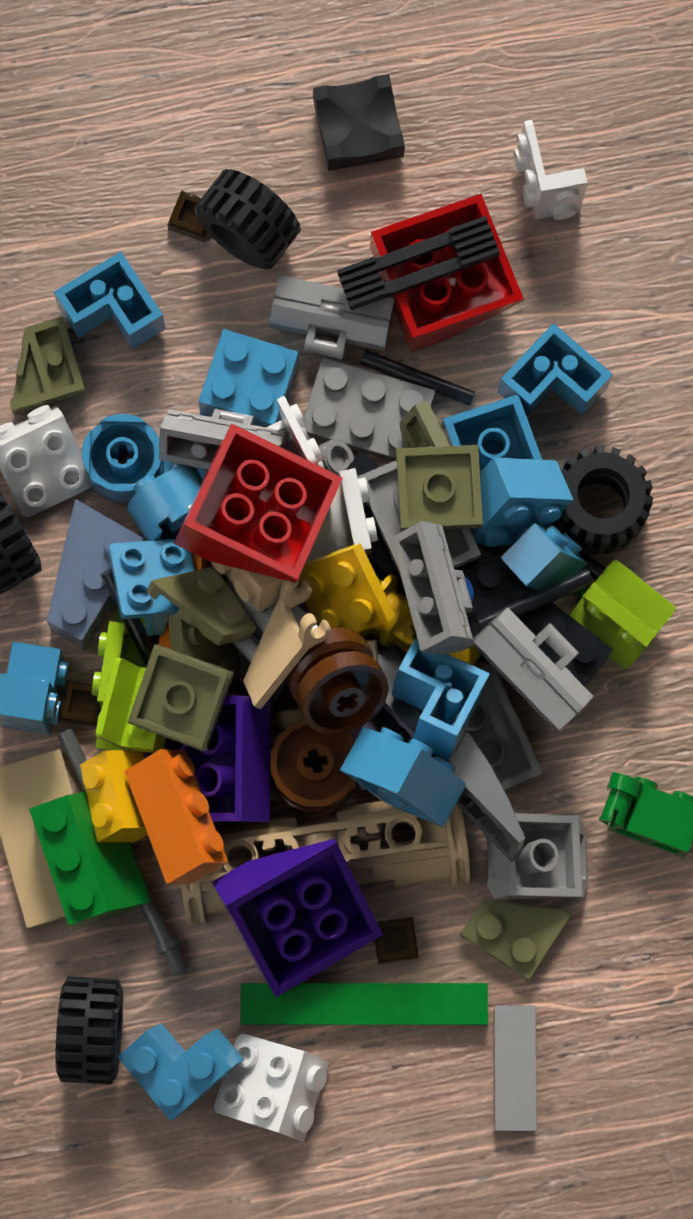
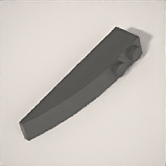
(483, 795)

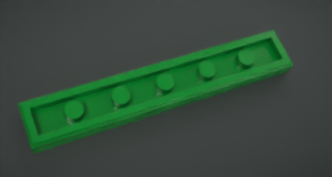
(366, 1004)

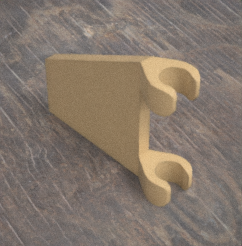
(283, 643)

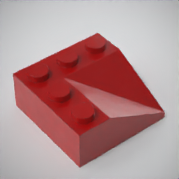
(454, 301)
(258, 507)

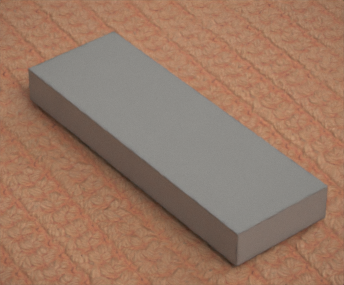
(515, 1068)

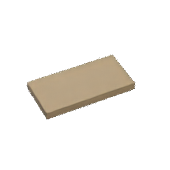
(21, 788)

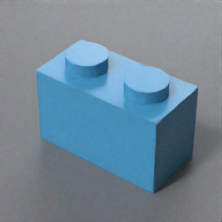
(544, 557)

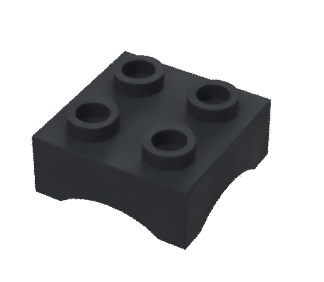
(358, 123)

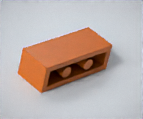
(176, 816)

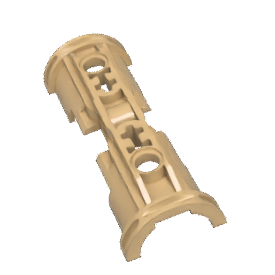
(432, 856)

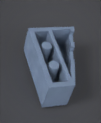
(79, 594)

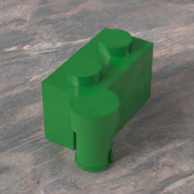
(649, 815)

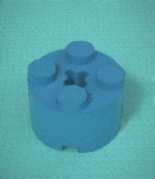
(103, 450)
(164, 501)

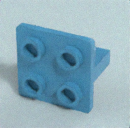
(133, 570)

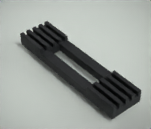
(473, 245)

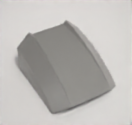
(549, 862)

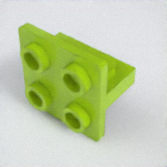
(623, 612)
(116, 709)

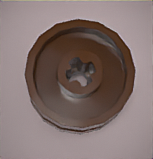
(338, 683)
(296, 781)

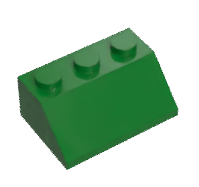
(89, 875)

